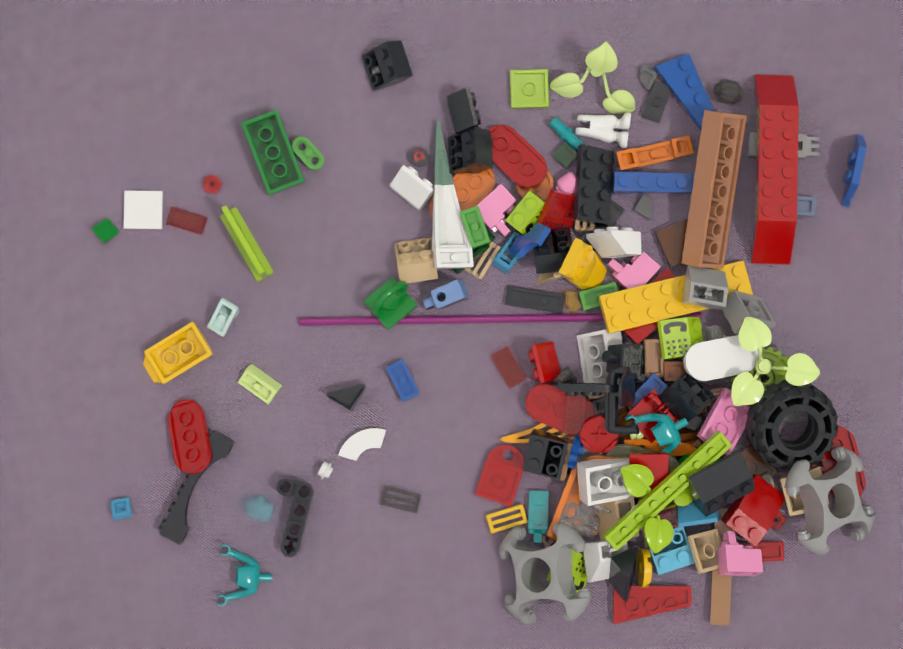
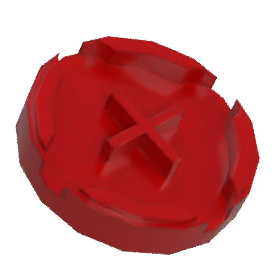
(595, 437)

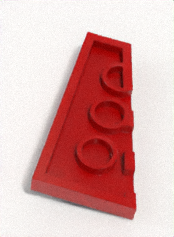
(649, 601)

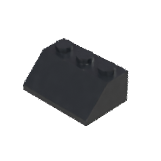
(721, 483)

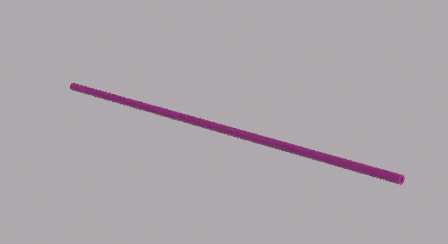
(465, 319)

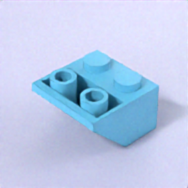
(675, 555)

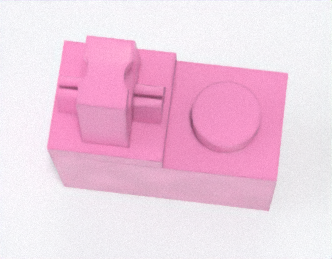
(495, 207)
(636, 274)
(736, 559)

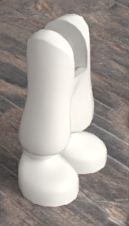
(602, 128)

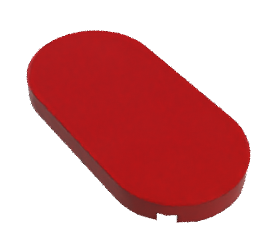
(517, 157)
(548, 406)
(189, 436)
(828, 462)

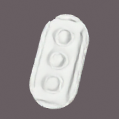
(718, 359)

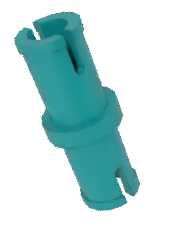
(565, 133)

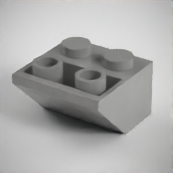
(705, 288)

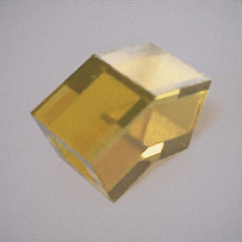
(572, 301)

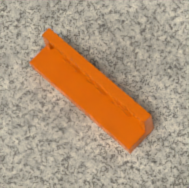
(569, 494)

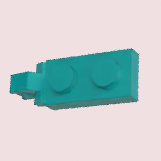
(538, 515)

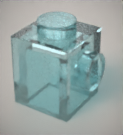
(259, 509)

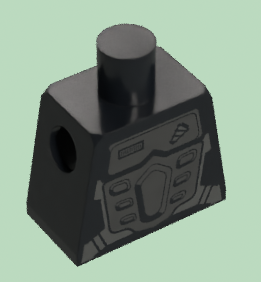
(625, 355)

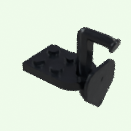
(624, 390)

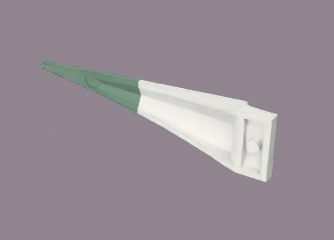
(449, 235)

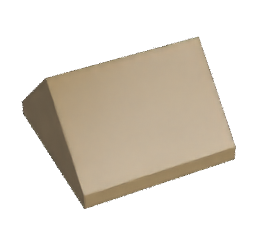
(704, 550)

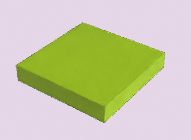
(529, 88)

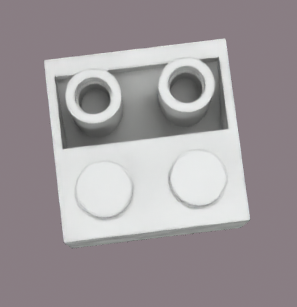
(412, 188)
(615, 242)
(598, 559)

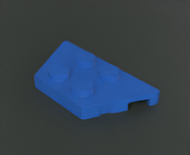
(853, 175)

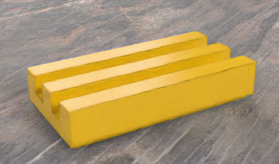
(491, 523)

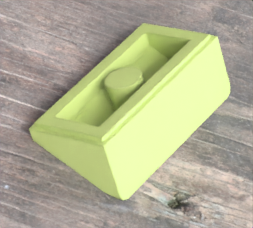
(259, 383)

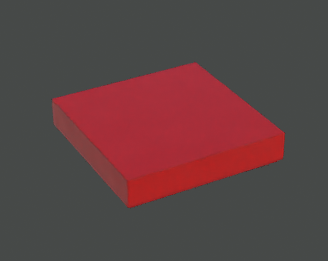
(656, 462)

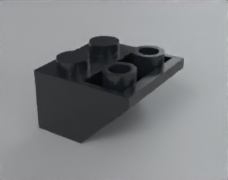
(387, 65)
(462, 110)
(470, 151)
(553, 251)
(686, 397)
(545, 454)

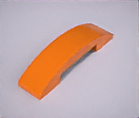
(655, 153)

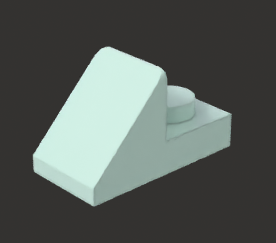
(223, 317)

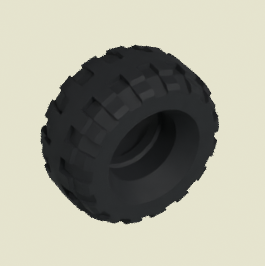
(770, 411)

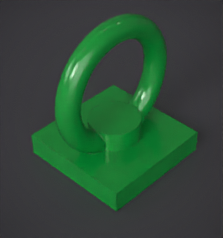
(390, 303)

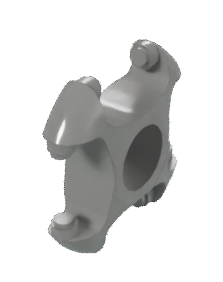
(814, 496)
(558, 559)

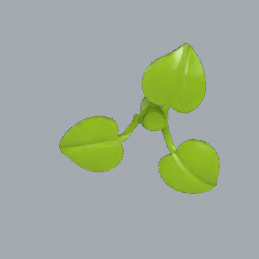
(637, 482)

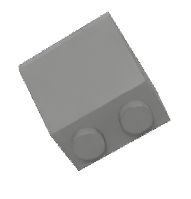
(745, 305)

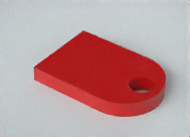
(501, 477)

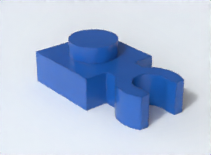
(576, 450)

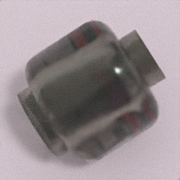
(728, 91)

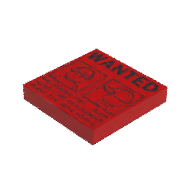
(558, 210)

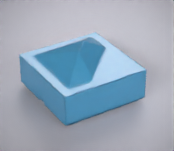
(121, 508)

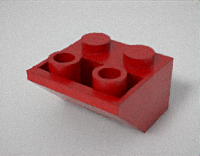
(545, 362)

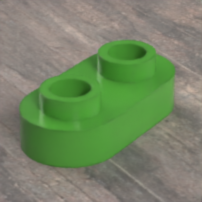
(308, 153)

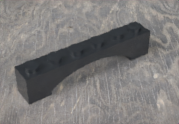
(175, 526)

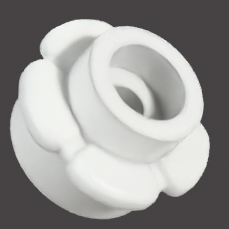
(325, 470)

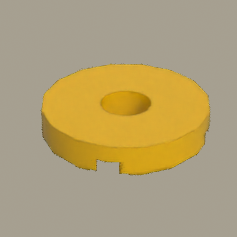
(644, 568)

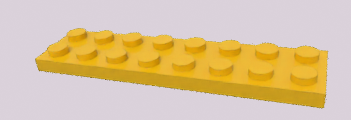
(661, 300)

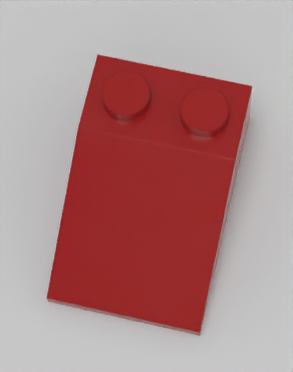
(754, 512)

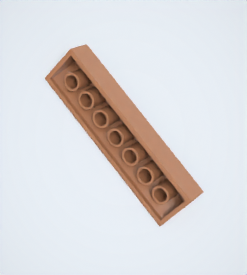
(713, 189)

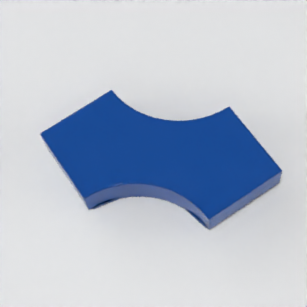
(532, 239)

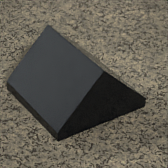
(623, 571)

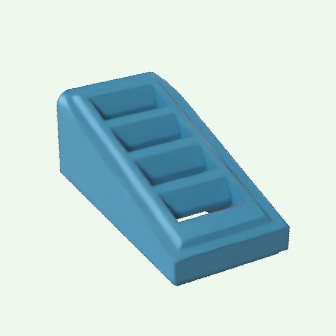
(500, 264)

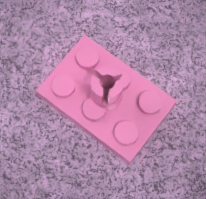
(726, 418)

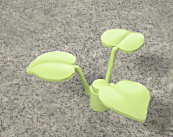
(599, 62)
(745, 387)

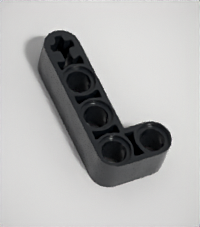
(293, 518)

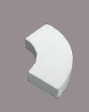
(362, 441)

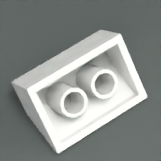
(591, 349)

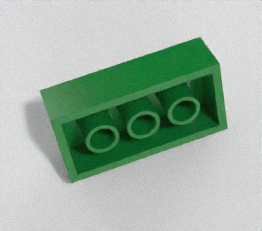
(273, 152)

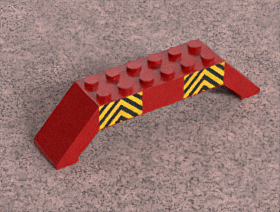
(775, 169)

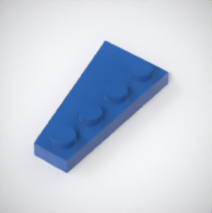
(686, 85)

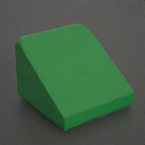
(105, 231)

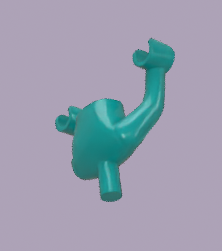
(664, 431)
(247, 576)

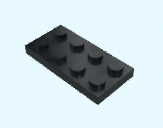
(593, 185)

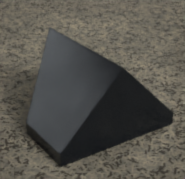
(347, 397)

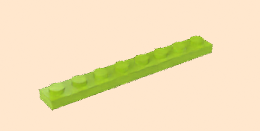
(666, 490)

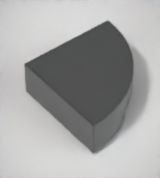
(647, 77)
(644, 207)

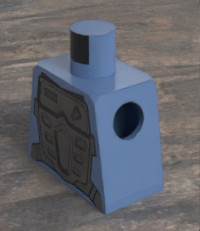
(454, 292)

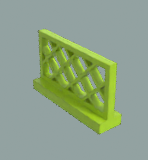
(246, 243)

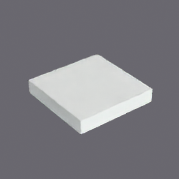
(143, 210)

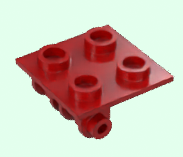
(650, 404)

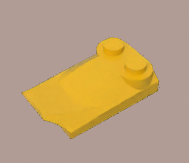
(583, 266)
(176, 354)

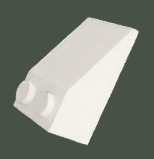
(601, 481)

